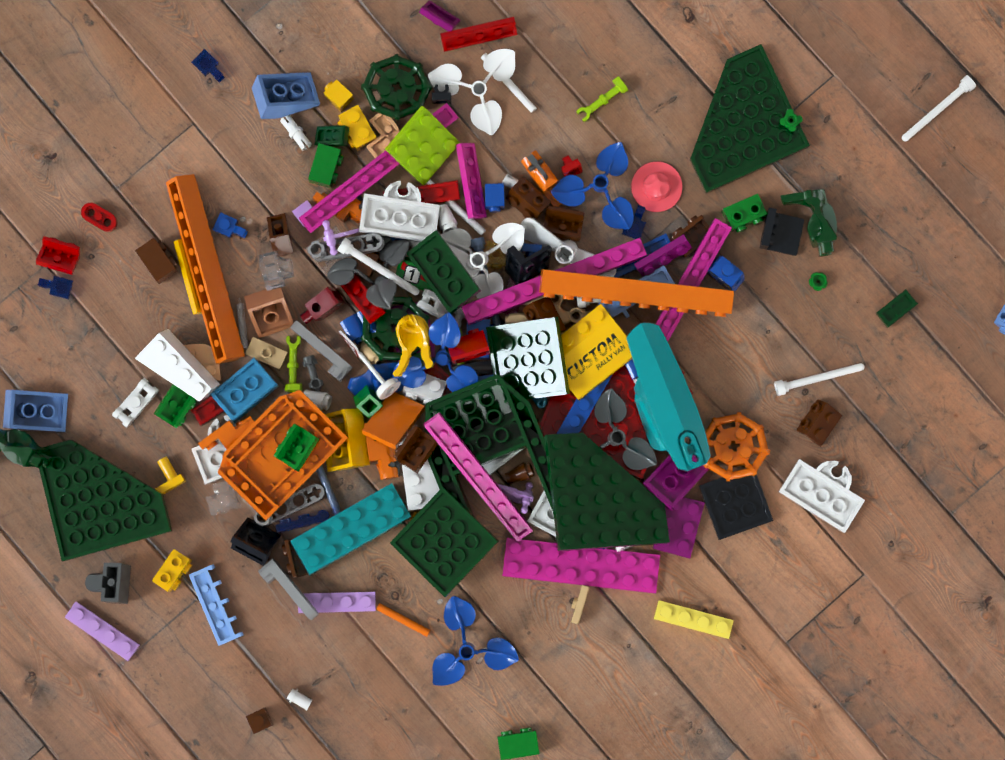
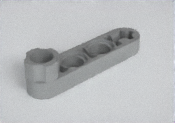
(324, 256)
(339, 368)
(291, 508)
(273, 571)

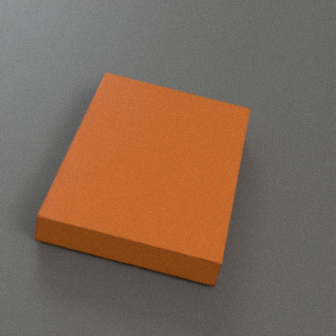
(393, 420)

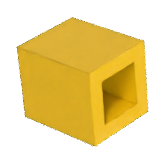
(338, 95)

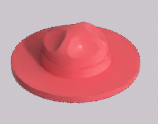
(656, 186)

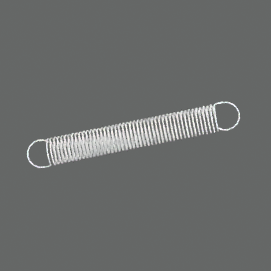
(241, 320)

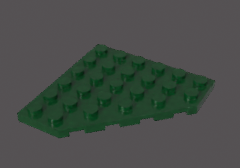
(744, 123)
(597, 499)
(98, 503)

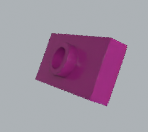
(439, 16)

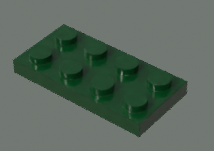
(443, 272)

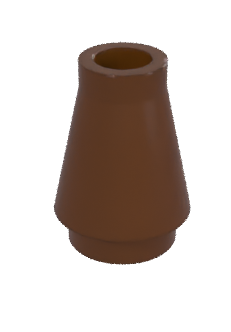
(520, 473)

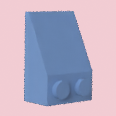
(284, 94)
(35, 410)

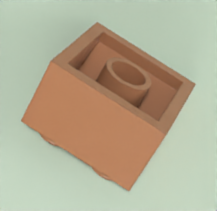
(269, 311)

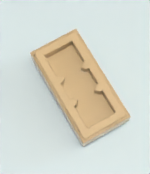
(266, 353)
(578, 604)

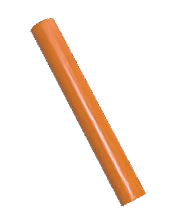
(402, 619)

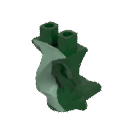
(822, 224)

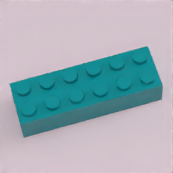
(350, 529)

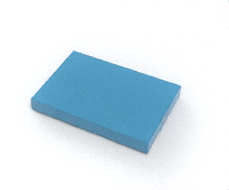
(244, 390)

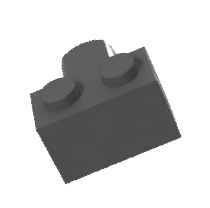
(112, 584)

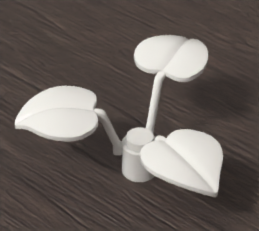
(485, 115)
(505, 236)

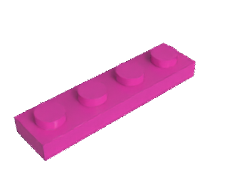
(471, 180)

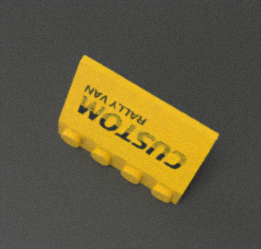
(593, 351)

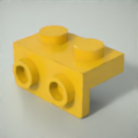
(360, 131)
(172, 570)

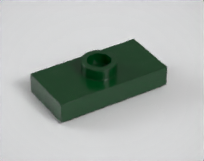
(332, 135)
(896, 308)

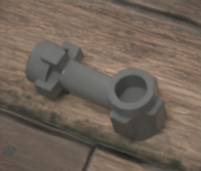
(315, 383)

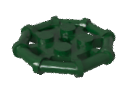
(392, 77)
(383, 329)

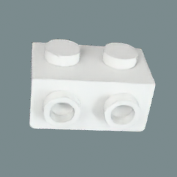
(428, 391)

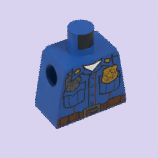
(726, 273)

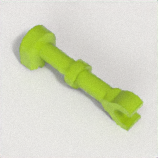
(603, 99)
(292, 386)

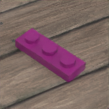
(663, 256)

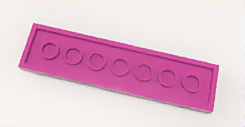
(581, 567)

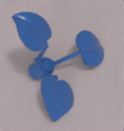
(612, 161)
(447, 333)
(447, 668)

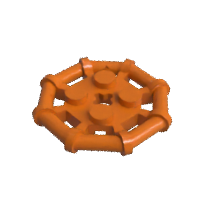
(744, 451)

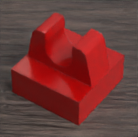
(571, 167)

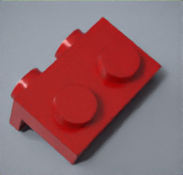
(58, 255)

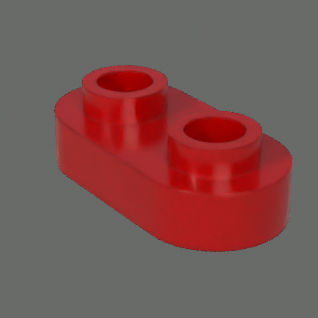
(99, 217)

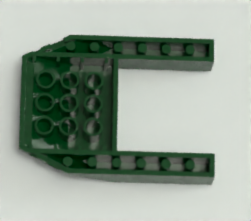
(492, 424)

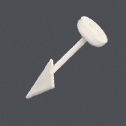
(387, 387)

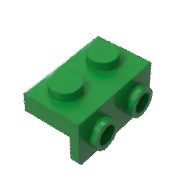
(175, 406)
(296, 447)

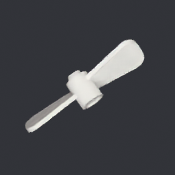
(540, 235)

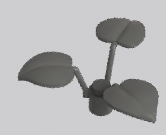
(383, 289)
(613, 409)

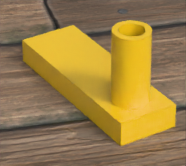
(173, 479)

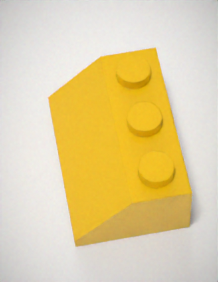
(354, 450)

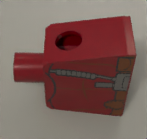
(329, 301)

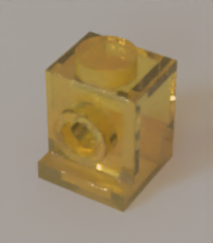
(495, 263)

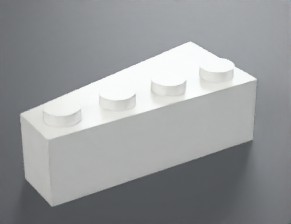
(177, 365)
(419, 487)

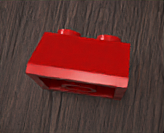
(470, 347)

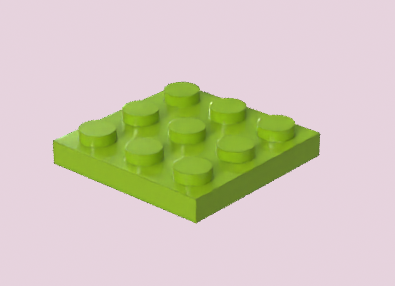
(422, 145)

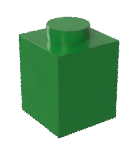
(367, 401)

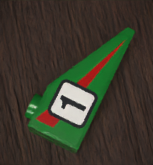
(409, 273)

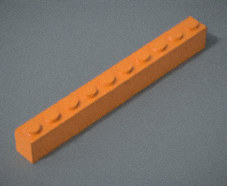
(205, 269)
(636, 291)

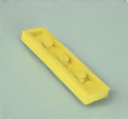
(693, 619)

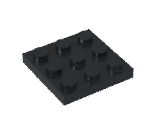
(735, 505)

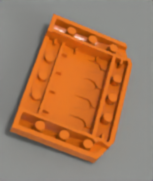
(251, 463)

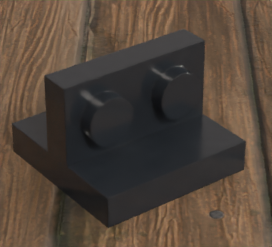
(254, 541)

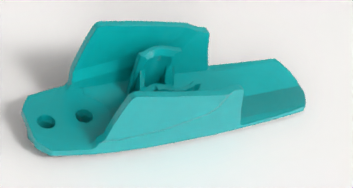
(665, 399)

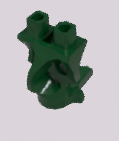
(23, 450)

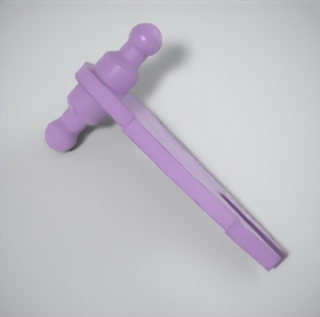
(330, 236)
(522, 497)

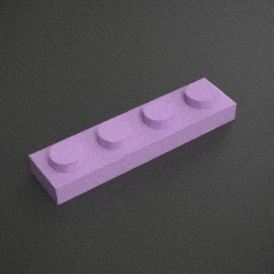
(342, 601)
(102, 631)

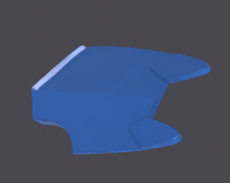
(368, 378)

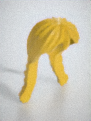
(412, 333)

